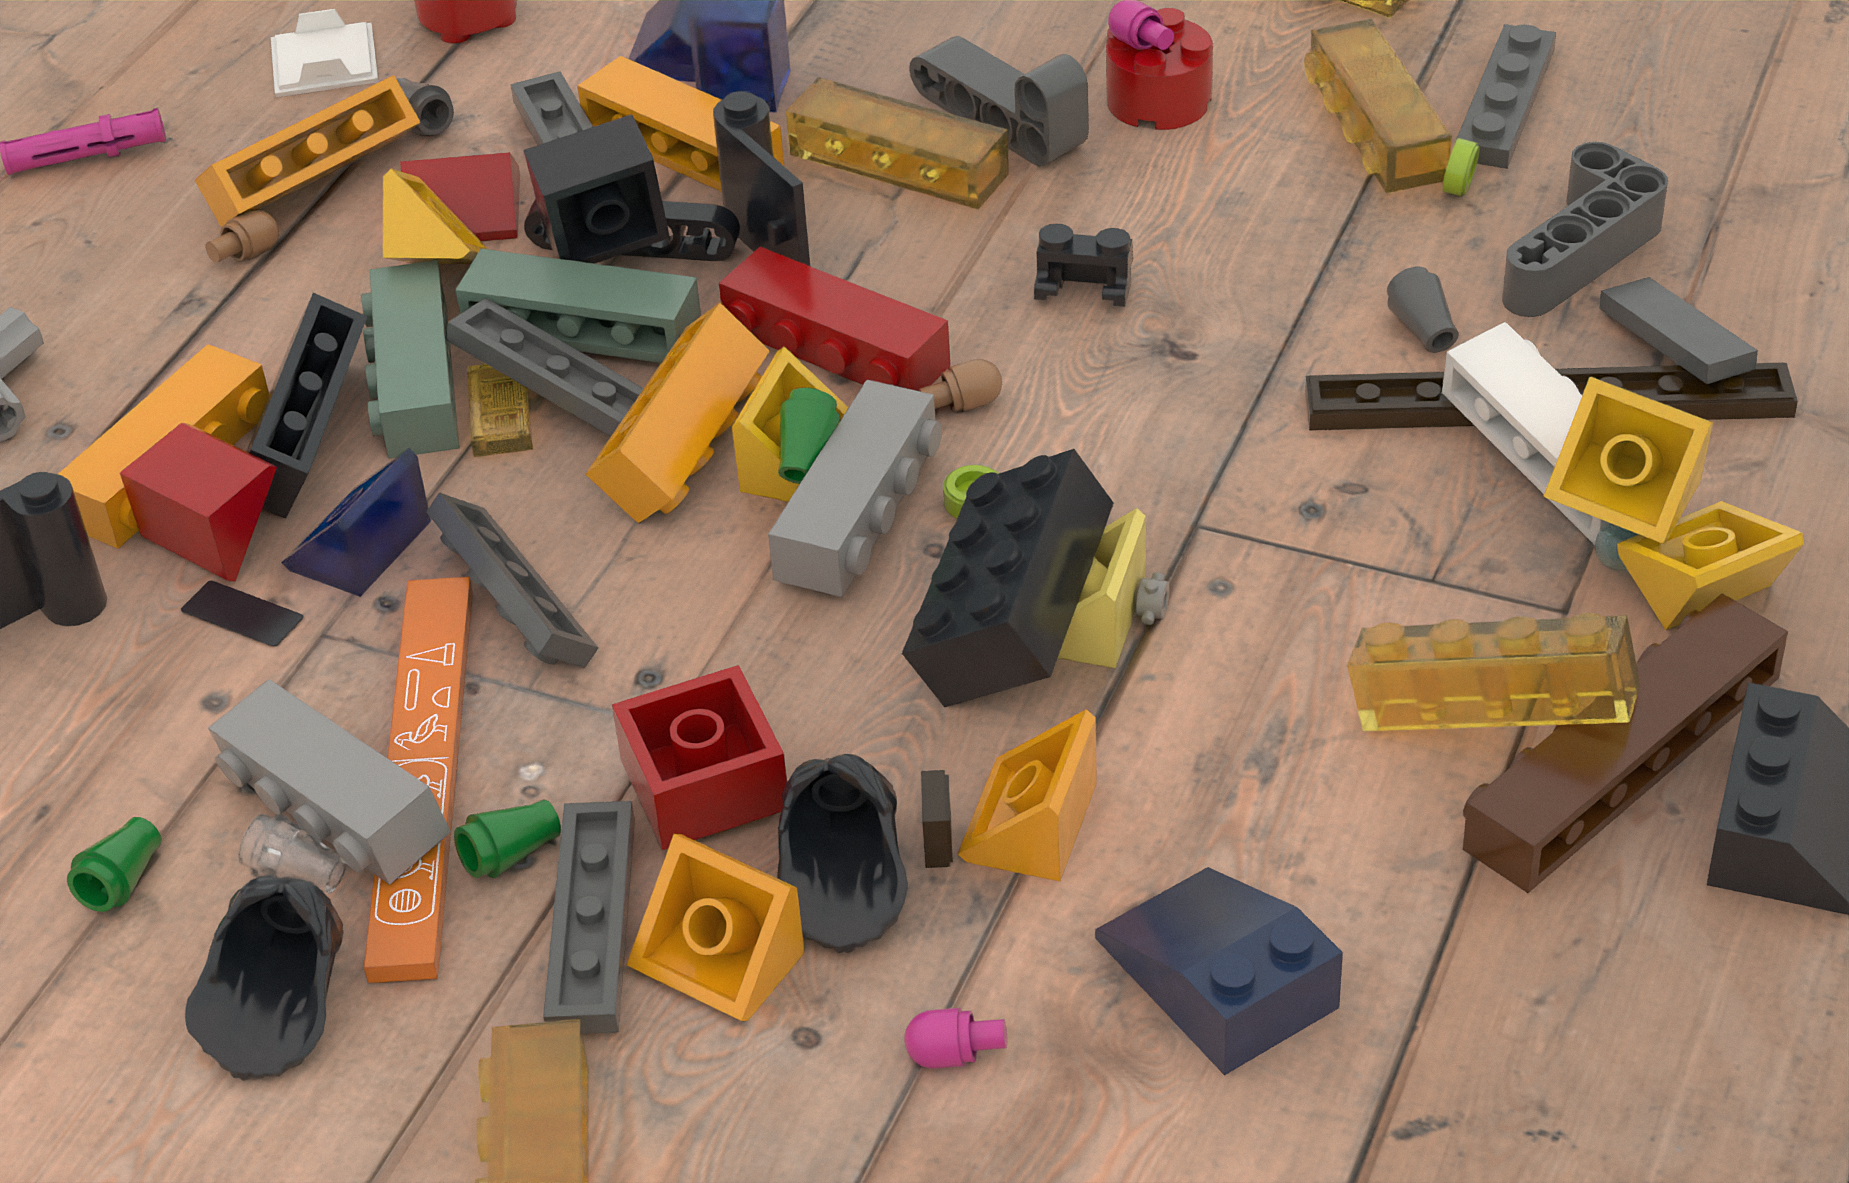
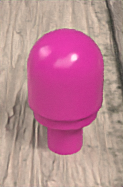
(1139, 25)
(951, 1037)

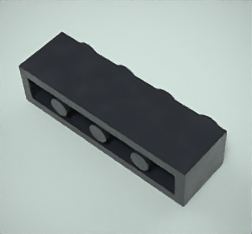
(304, 397)

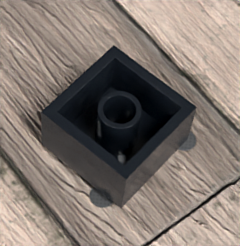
(598, 192)

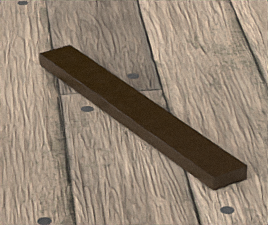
(1418, 400)

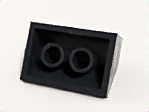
(1786, 803)

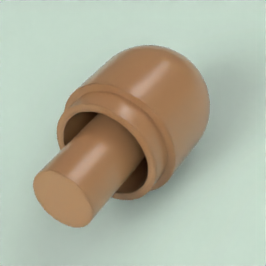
(244, 237)
(967, 385)

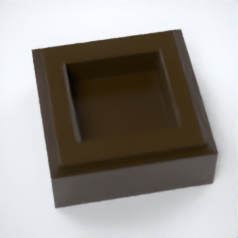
(936, 818)

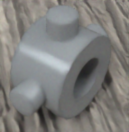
(1152, 598)

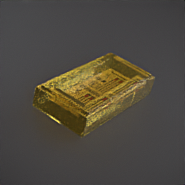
(497, 412)

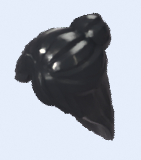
(842, 851)
(266, 978)

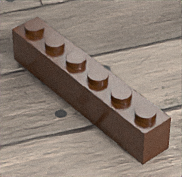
(1591, 773)

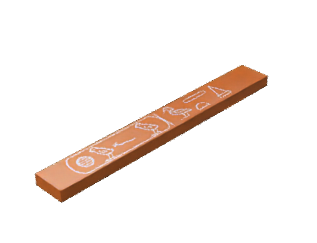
(423, 741)

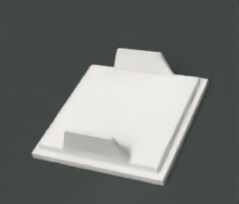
(323, 55)

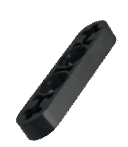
(678, 215)

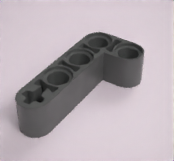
(1039, 109)
(1610, 213)

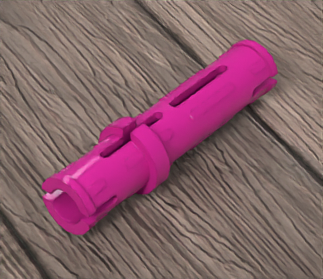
(83, 141)

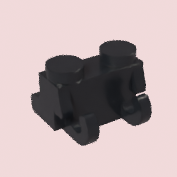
(1084, 258)

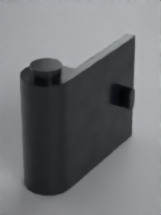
(754, 183)
(46, 554)

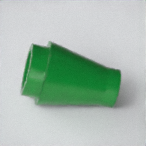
(805, 427)
(502, 837)
(110, 868)

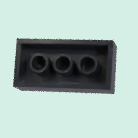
(1009, 579)

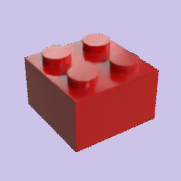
(701, 756)

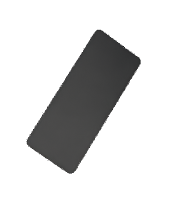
(242, 613)

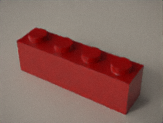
(836, 322)

